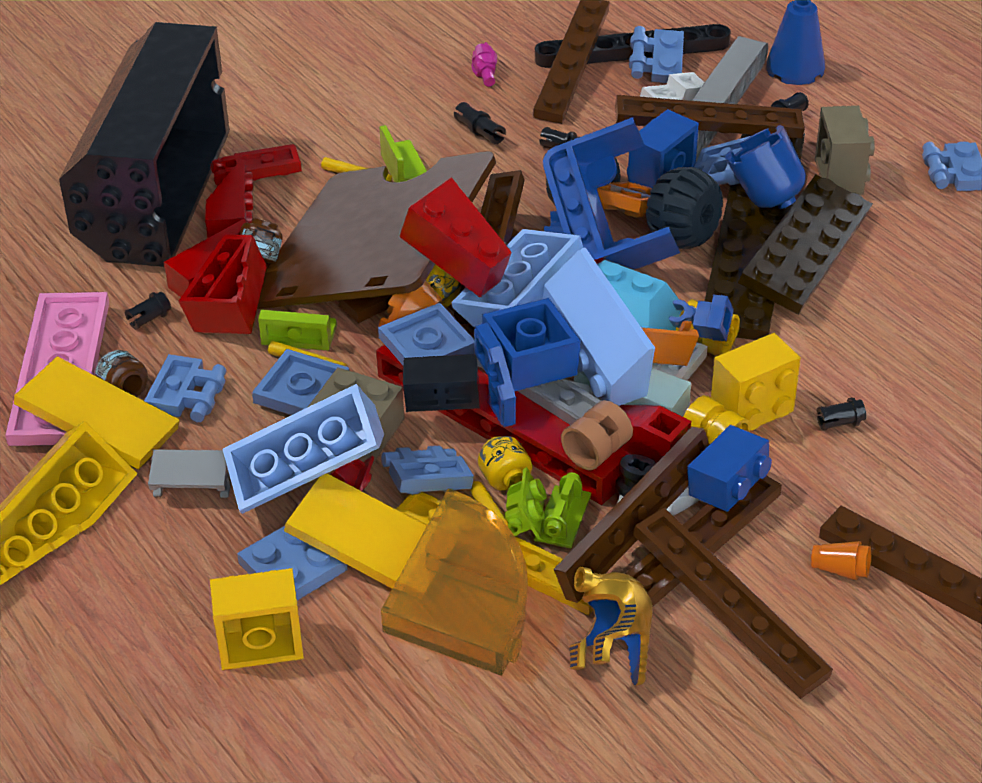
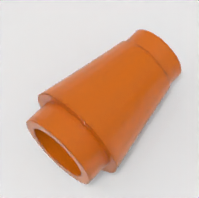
(843, 559)

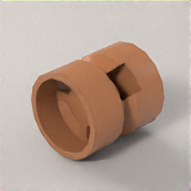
(597, 435)

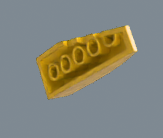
(60, 498)

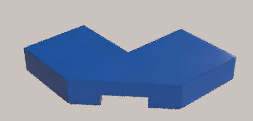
(501, 391)

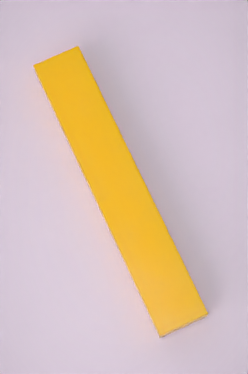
(539, 562)

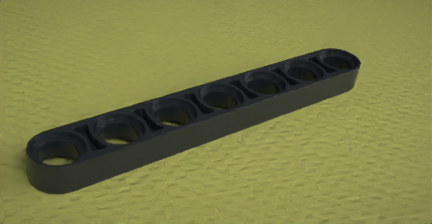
(617, 46)

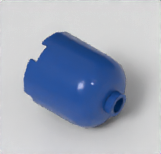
(768, 168)

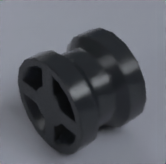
(633, 470)

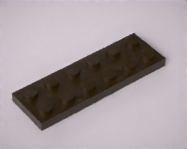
(805, 244)

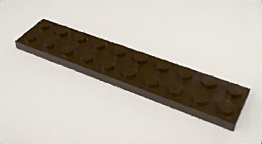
(741, 236)

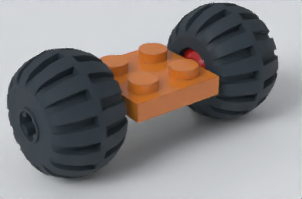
(681, 199)

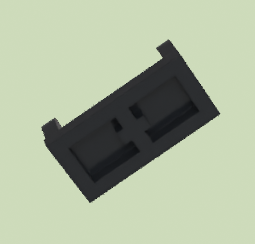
(441, 383)

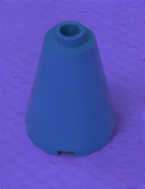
(798, 45)

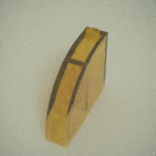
(462, 587)

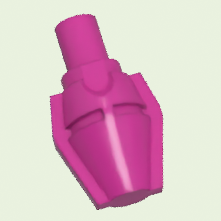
(484, 63)

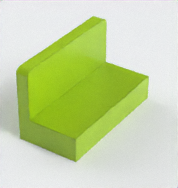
(400, 157)
(297, 329)

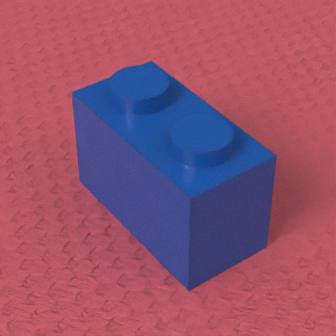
(729, 468)

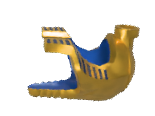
(620, 612)

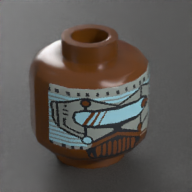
(266, 237)
(123, 371)

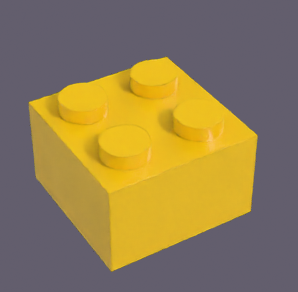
(757, 380)
(256, 619)

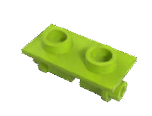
(525, 505)
(564, 512)

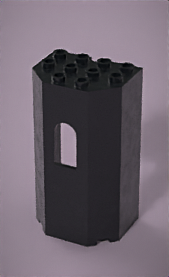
(149, 147)

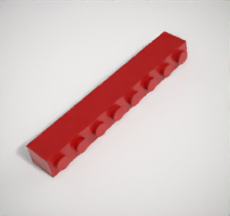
(534, 428)

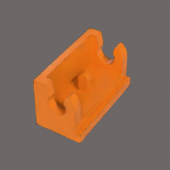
(673, 346)

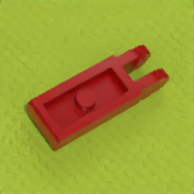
(261, 162)

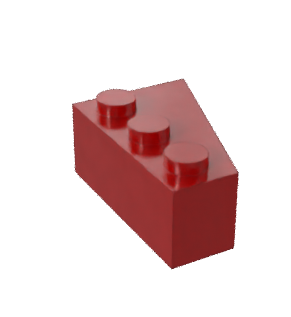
(456, 238)
(226, 288)

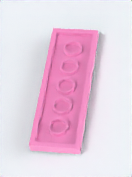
(61, 327)

